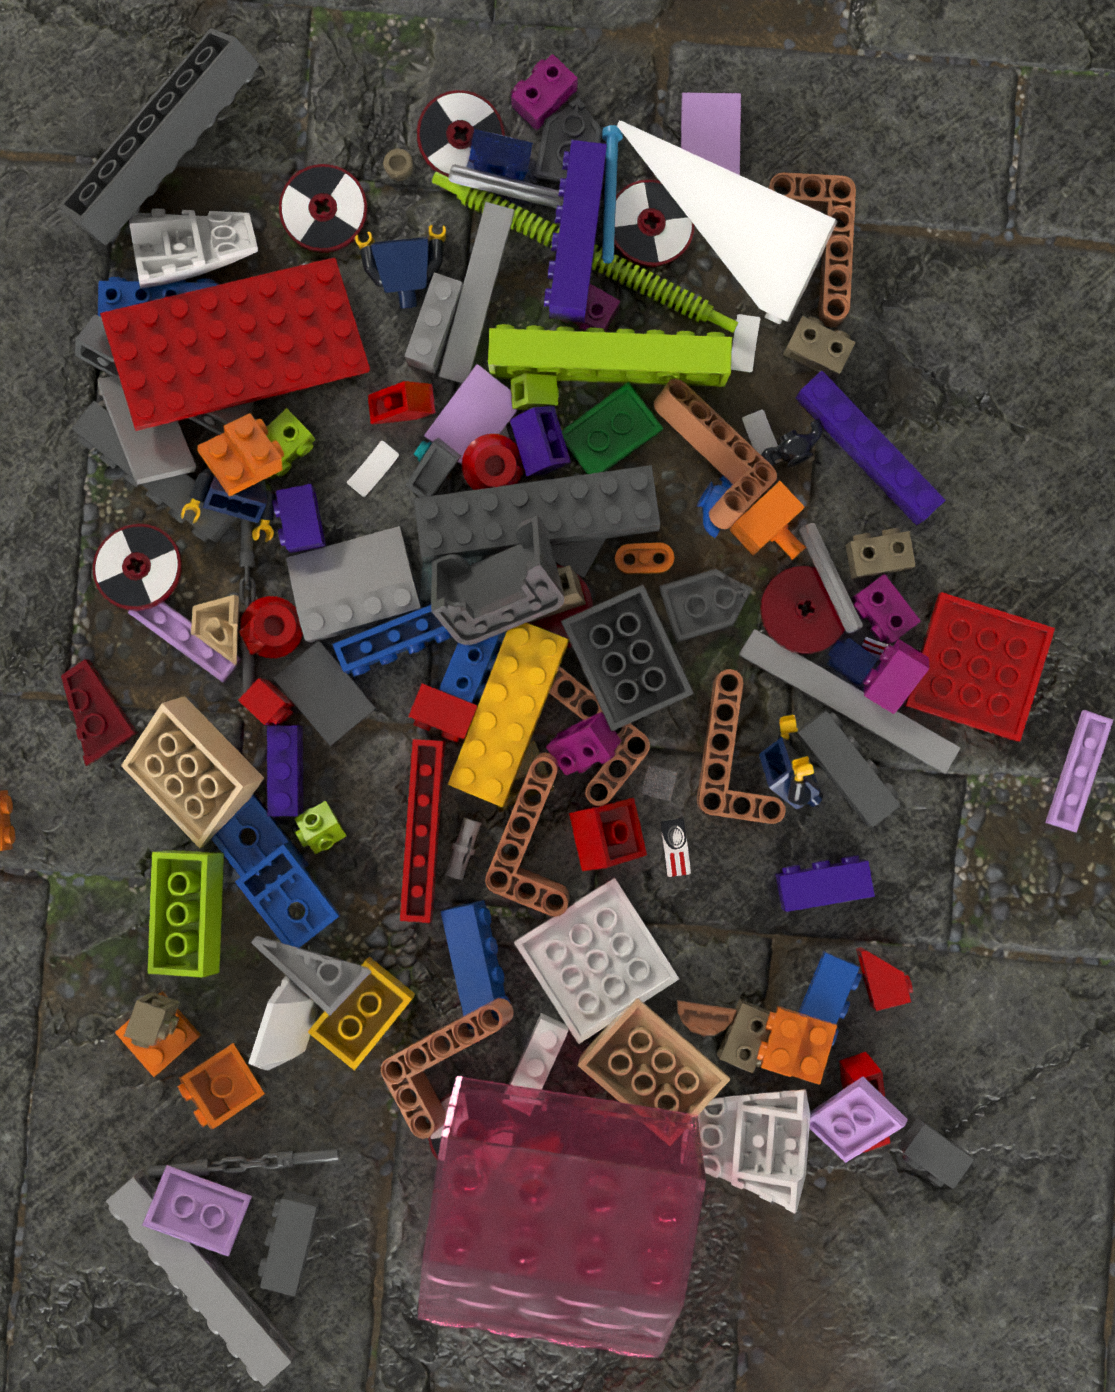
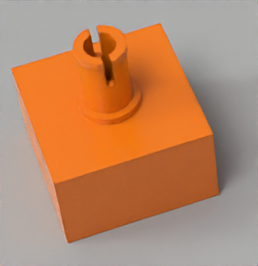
(769, 522)

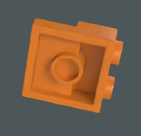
(242, 454)
(796, 1045)
(220, 1087)

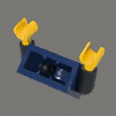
(403, 263)
(249, 504)
(787, 771)

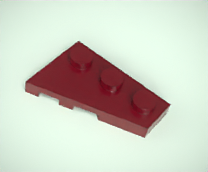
(96, 712)

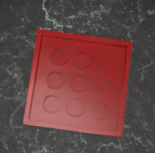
(981, 666)

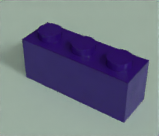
(284, 770)
(824, 883)

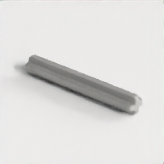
(505, 186)
(830, 578)

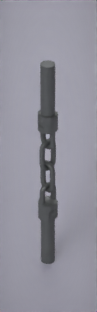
(247, 561)
(285, 1159)

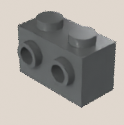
(935, 1153)

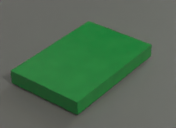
(611, 430)

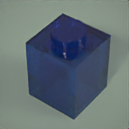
(851, 660)

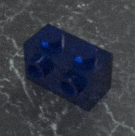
(499, 155)

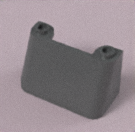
(499, 590)

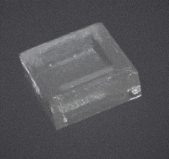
(659, 783)

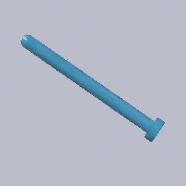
(612, 136)

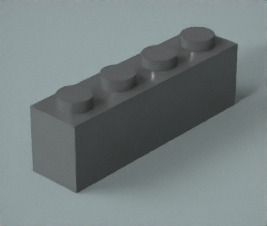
(847, 768)

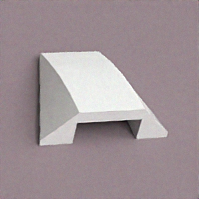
(188, 245)
(284, 1026)
(759, 1143)

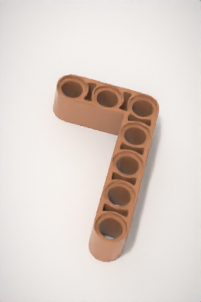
(840, 237)
(721, 447)
(622, 753)
(724, 758)
(520, 838)
(436, 1050)

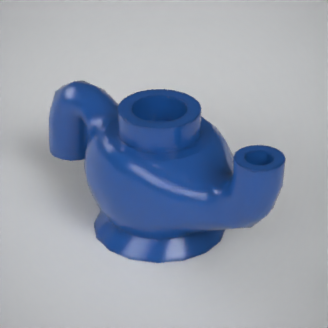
(708, 500)

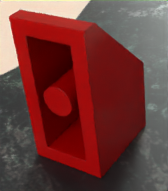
(401, 402)
(883, 982)

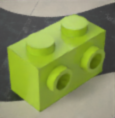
(292, 437)

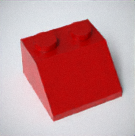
(608, 834)

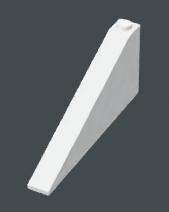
(755, 231)

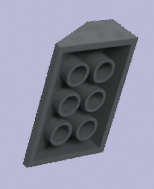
(627, 657)

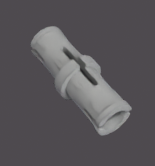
(463, 848)

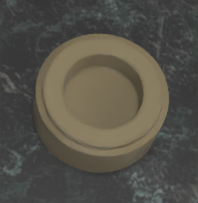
(398, 164)

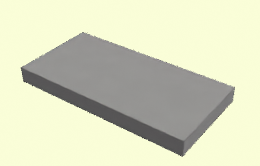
(150, 452)

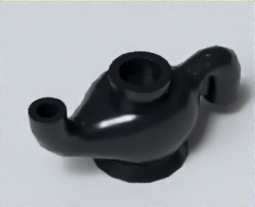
(794, 446)

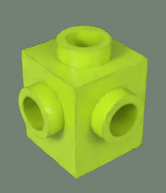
(319, 828)

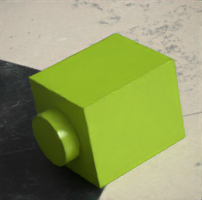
(534, 391)

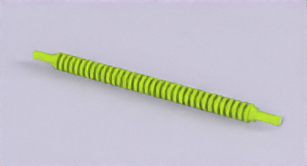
(704, 312)

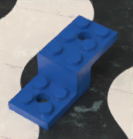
(274, 875)

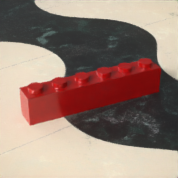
(422, 831)

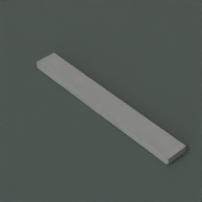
(849, 701)

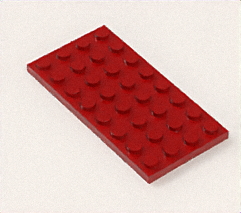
(234, 343)

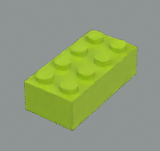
(185, 913)

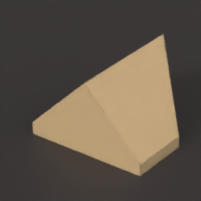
(218, 625)

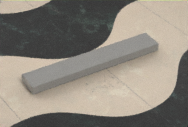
(477, 292)

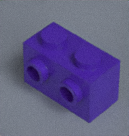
(538, 437)
(299, 518)

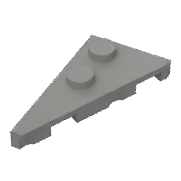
(321, 977)

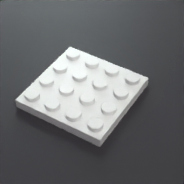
(596, 960)

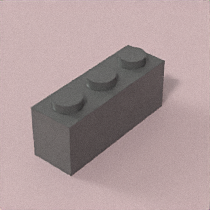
(289, 1242)

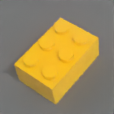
(363, 1015)

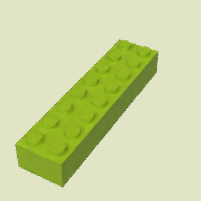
(610, 356)

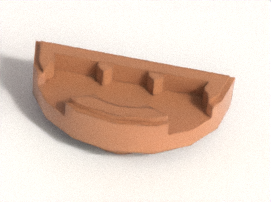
(705, 1019)

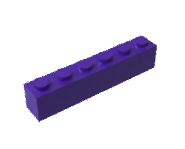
(577, 231)
(869, 448)

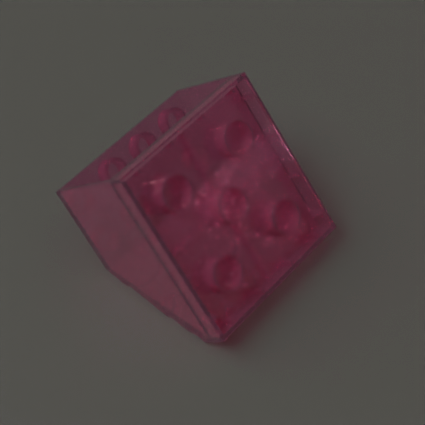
(562, 1218)

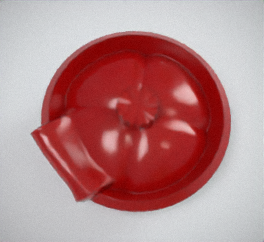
(492, 462)
(271, 627)

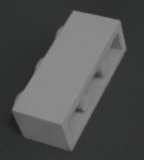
(434, 323)

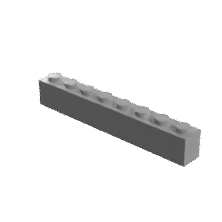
(207, 1286)

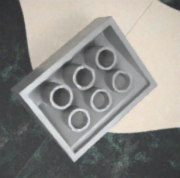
(353, 584)

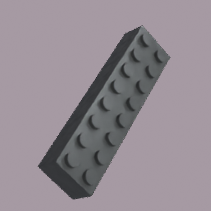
(159, 135)
(570, 508)

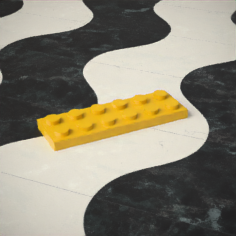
(508, 713)

